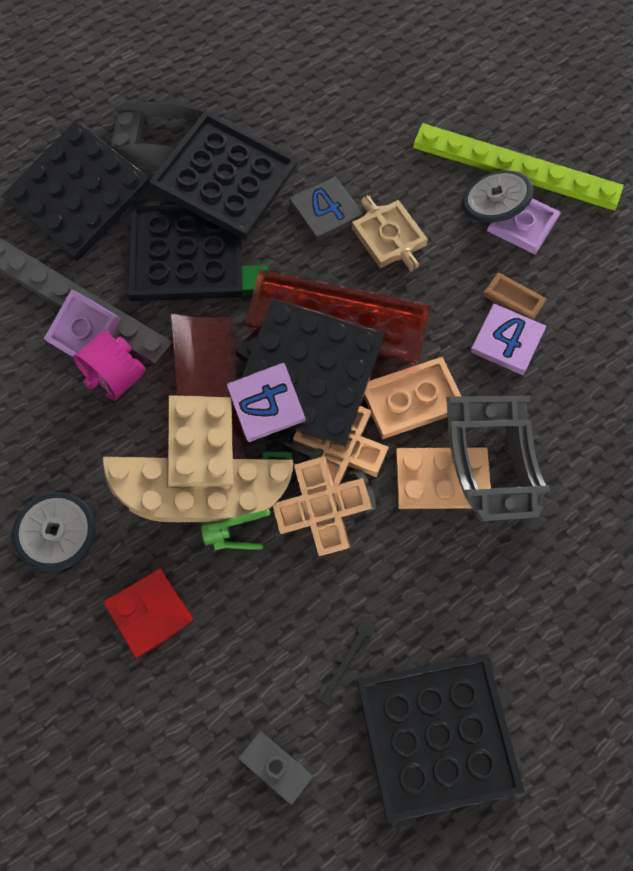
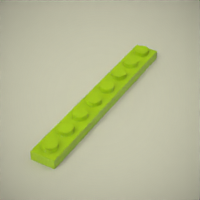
(540, 172)

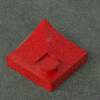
(148, 613)

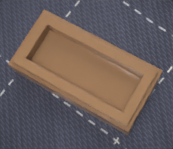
(514, 296)

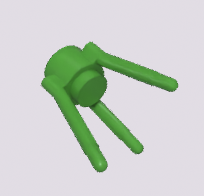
(216, 532)

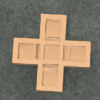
(358, 454)
(322, 506)

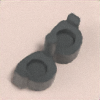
(358, 474)

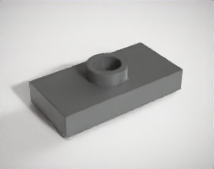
(276, 767)

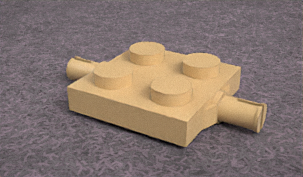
(389, 233)

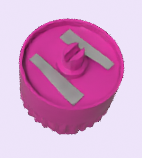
(108, 364)

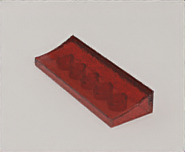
(399, 319)
(206, 363)

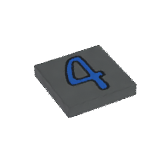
(326, 208)

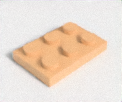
(410, 397)
(430, 480)

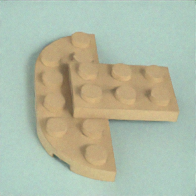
(199, 475)

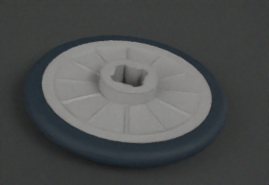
(498, 196)
(73, 537)

